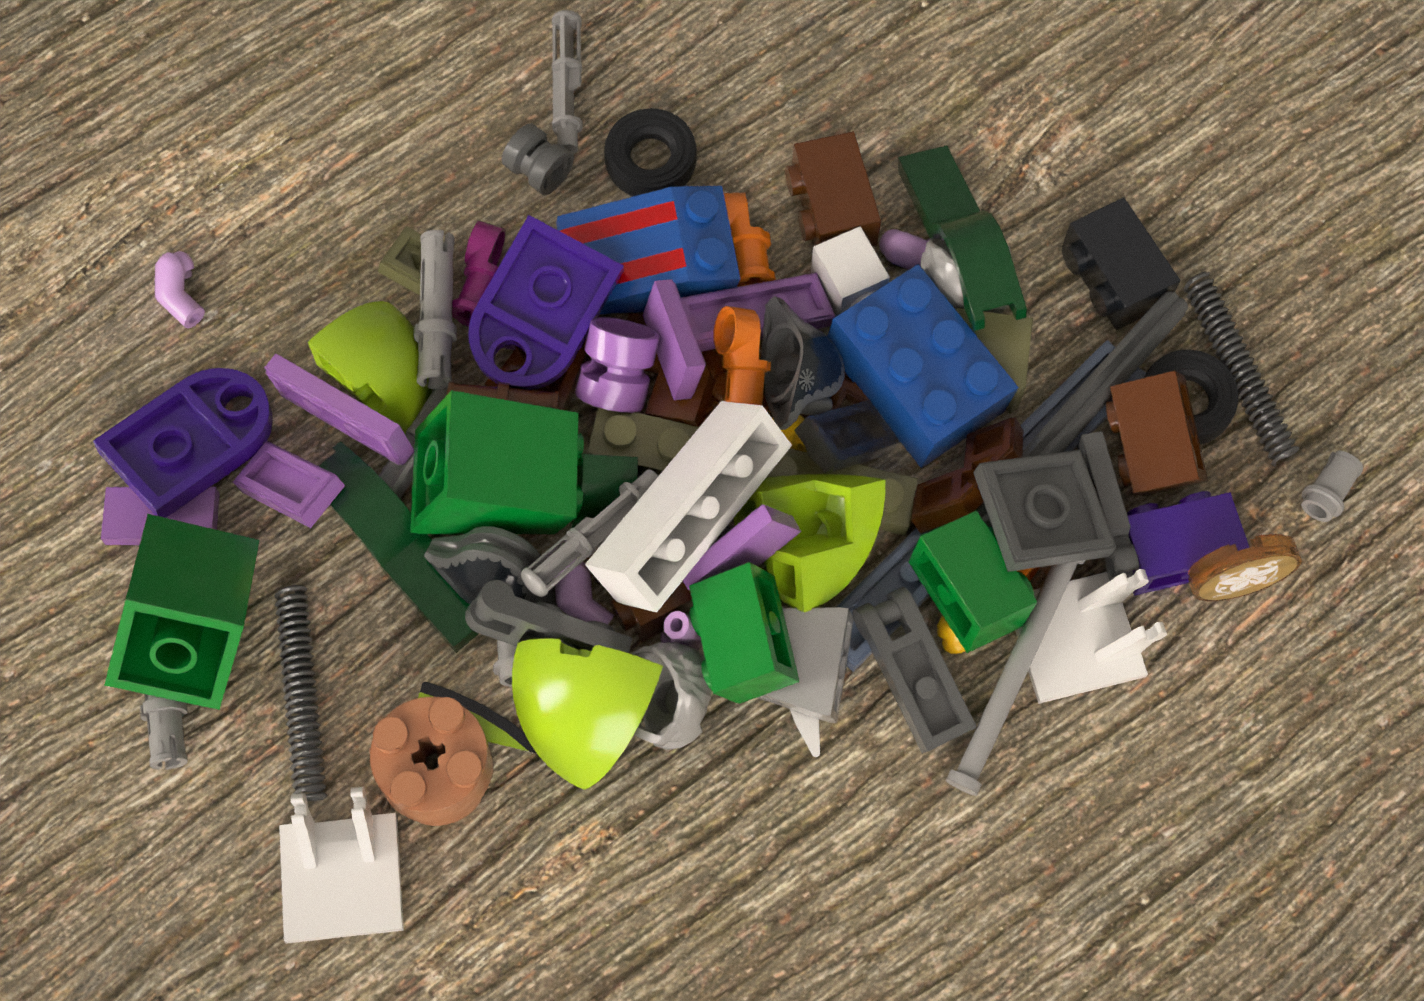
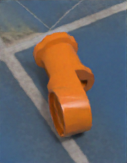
(749, 242)
(738, 340)

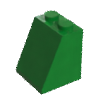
(495, 467)
(183, 612)

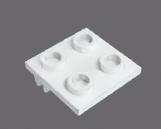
(1091, 639)
(340, 873)

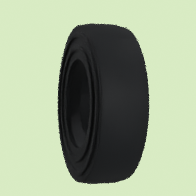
(643, 125)
(1214, 379)

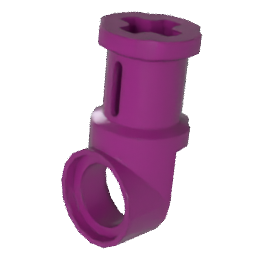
(481, 263)

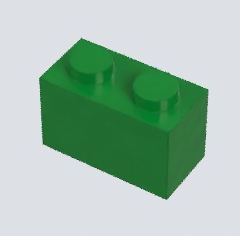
(970, 581)
(742, 634)

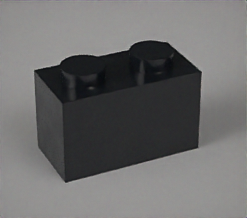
(1118, 263)

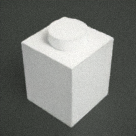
(848, 269)

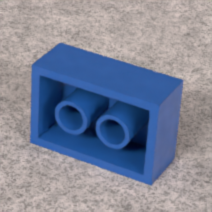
(921, 365)

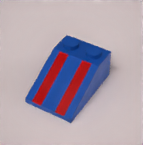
(657, 237)

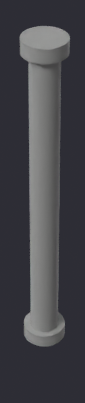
(1011, 679)

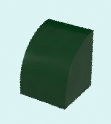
(600, 481)

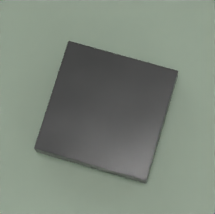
(1044, 510)

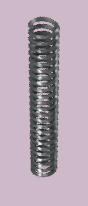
(1240, 358)
(299, 648)

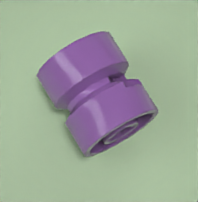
(618, 356)

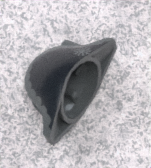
(803, 365)
(485, 556)

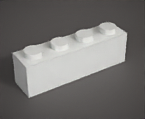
(689, 505)

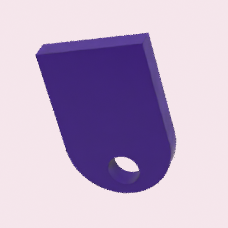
(540, 303)
(187, 438)

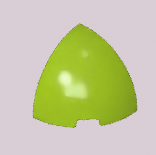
(374, 359)
(838, 530)
(580, 704)

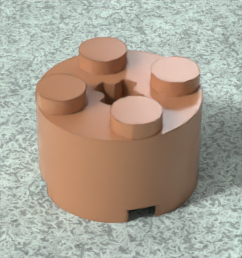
(400, 754)

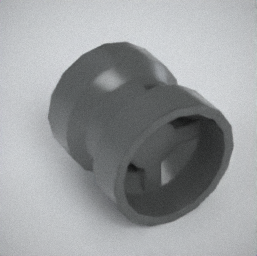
(537, 159)

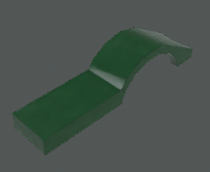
(971, 235)
(384, 529)

